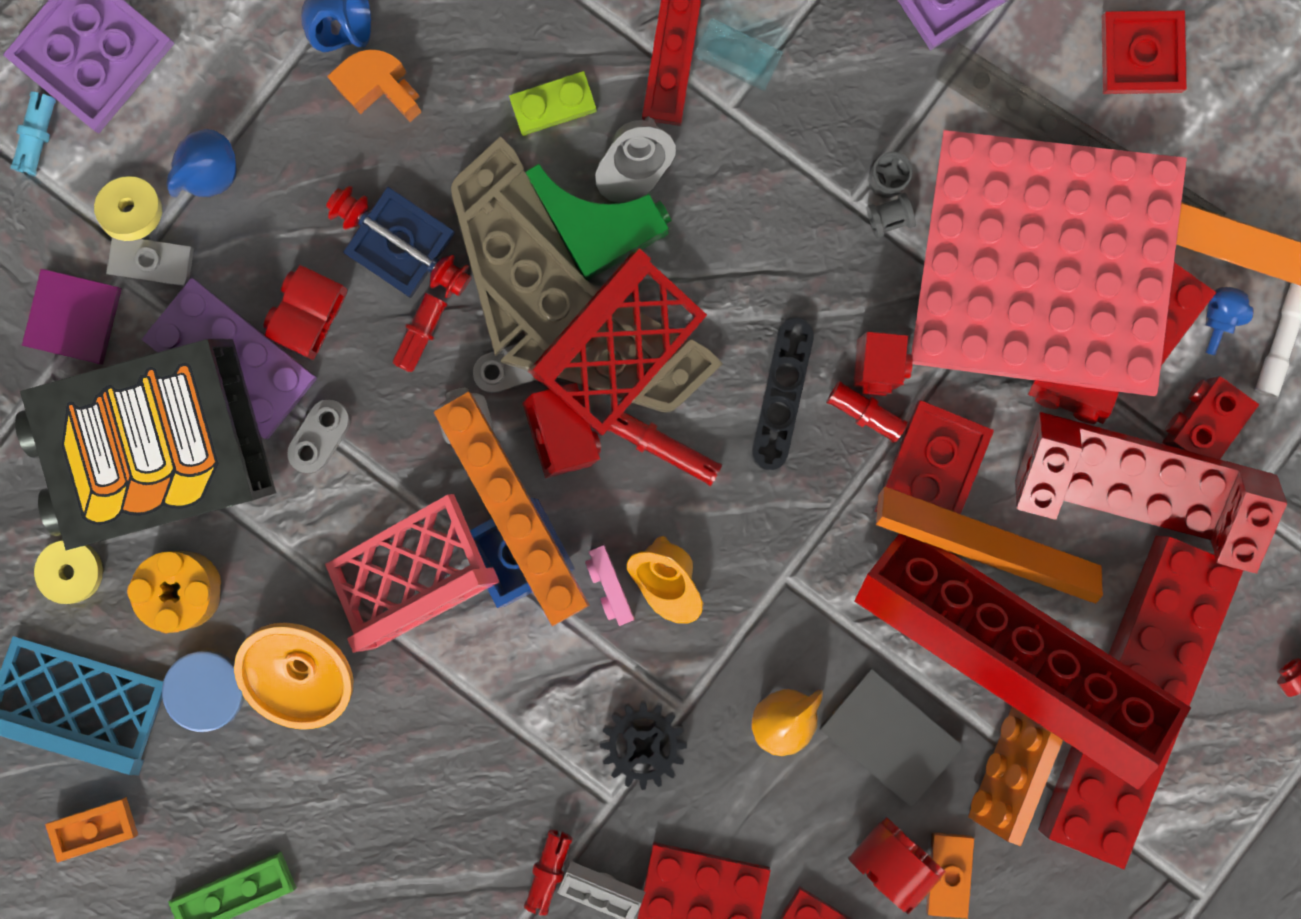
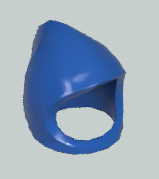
(352, 16)
(202, 165)

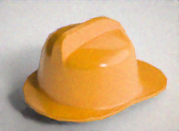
(666, 581)

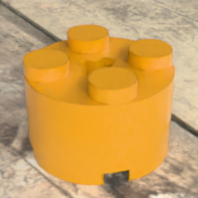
(152, 591)

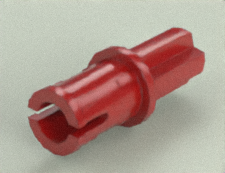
(419, 333)

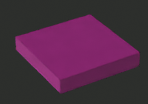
(71, 316)

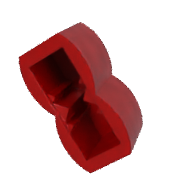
(305, 311)

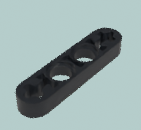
(782, 394)

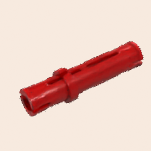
(666, 448)

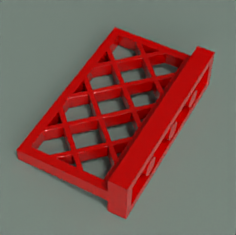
(590, 320)

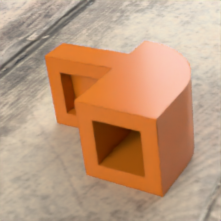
(370, 75)

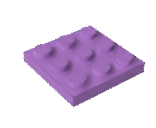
(89, 55)

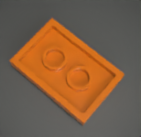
(1015, 777)

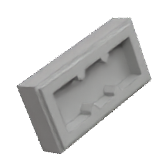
(150, 261)
(600, 892)

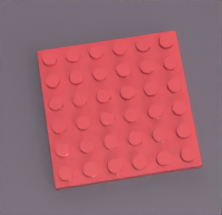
(1049, 262)

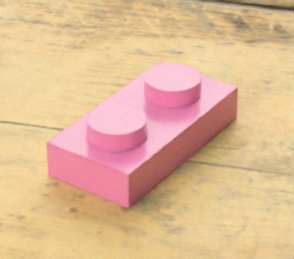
(602, 570)

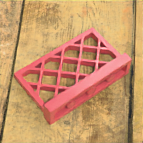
(417, 608)

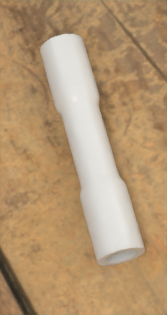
(1277, 361)

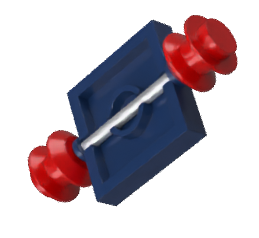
(398, 242)

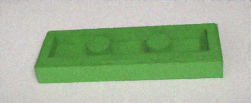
(236, 891)

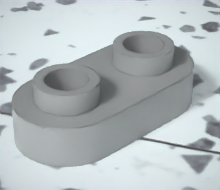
(509, 375)
(321, 438)

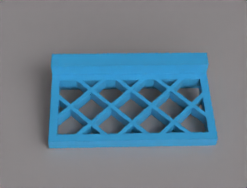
(73, 742)

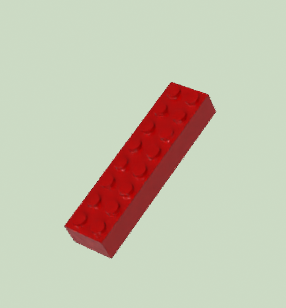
(1168, 641)
(1024, 657)

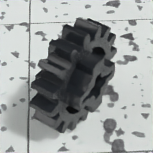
(656, 757)

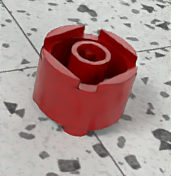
(896, 865)

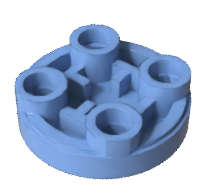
(202, 691)

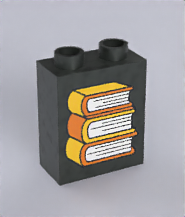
(144, 443)

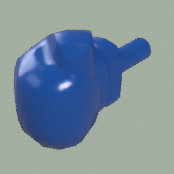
(1225, 312)

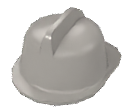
(634, 161)

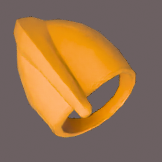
(786, 721)

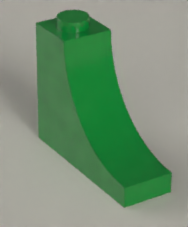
(600, 233)

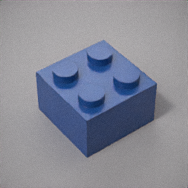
(496, 554)

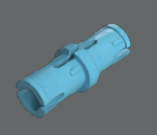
(33, 133)

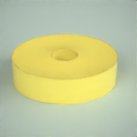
(131, 224)
(51, 579)

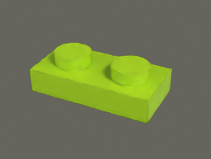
(553, 103)

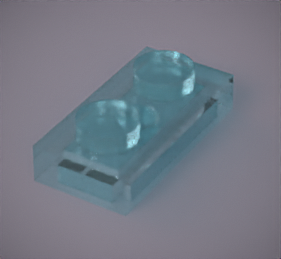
(738, 54)

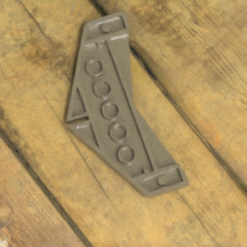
(535, 288)

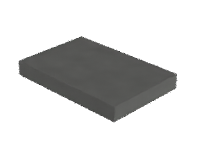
(891, 737)

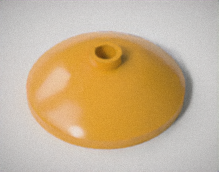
(285, 688)

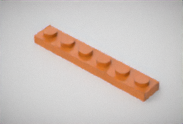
(511, 509)

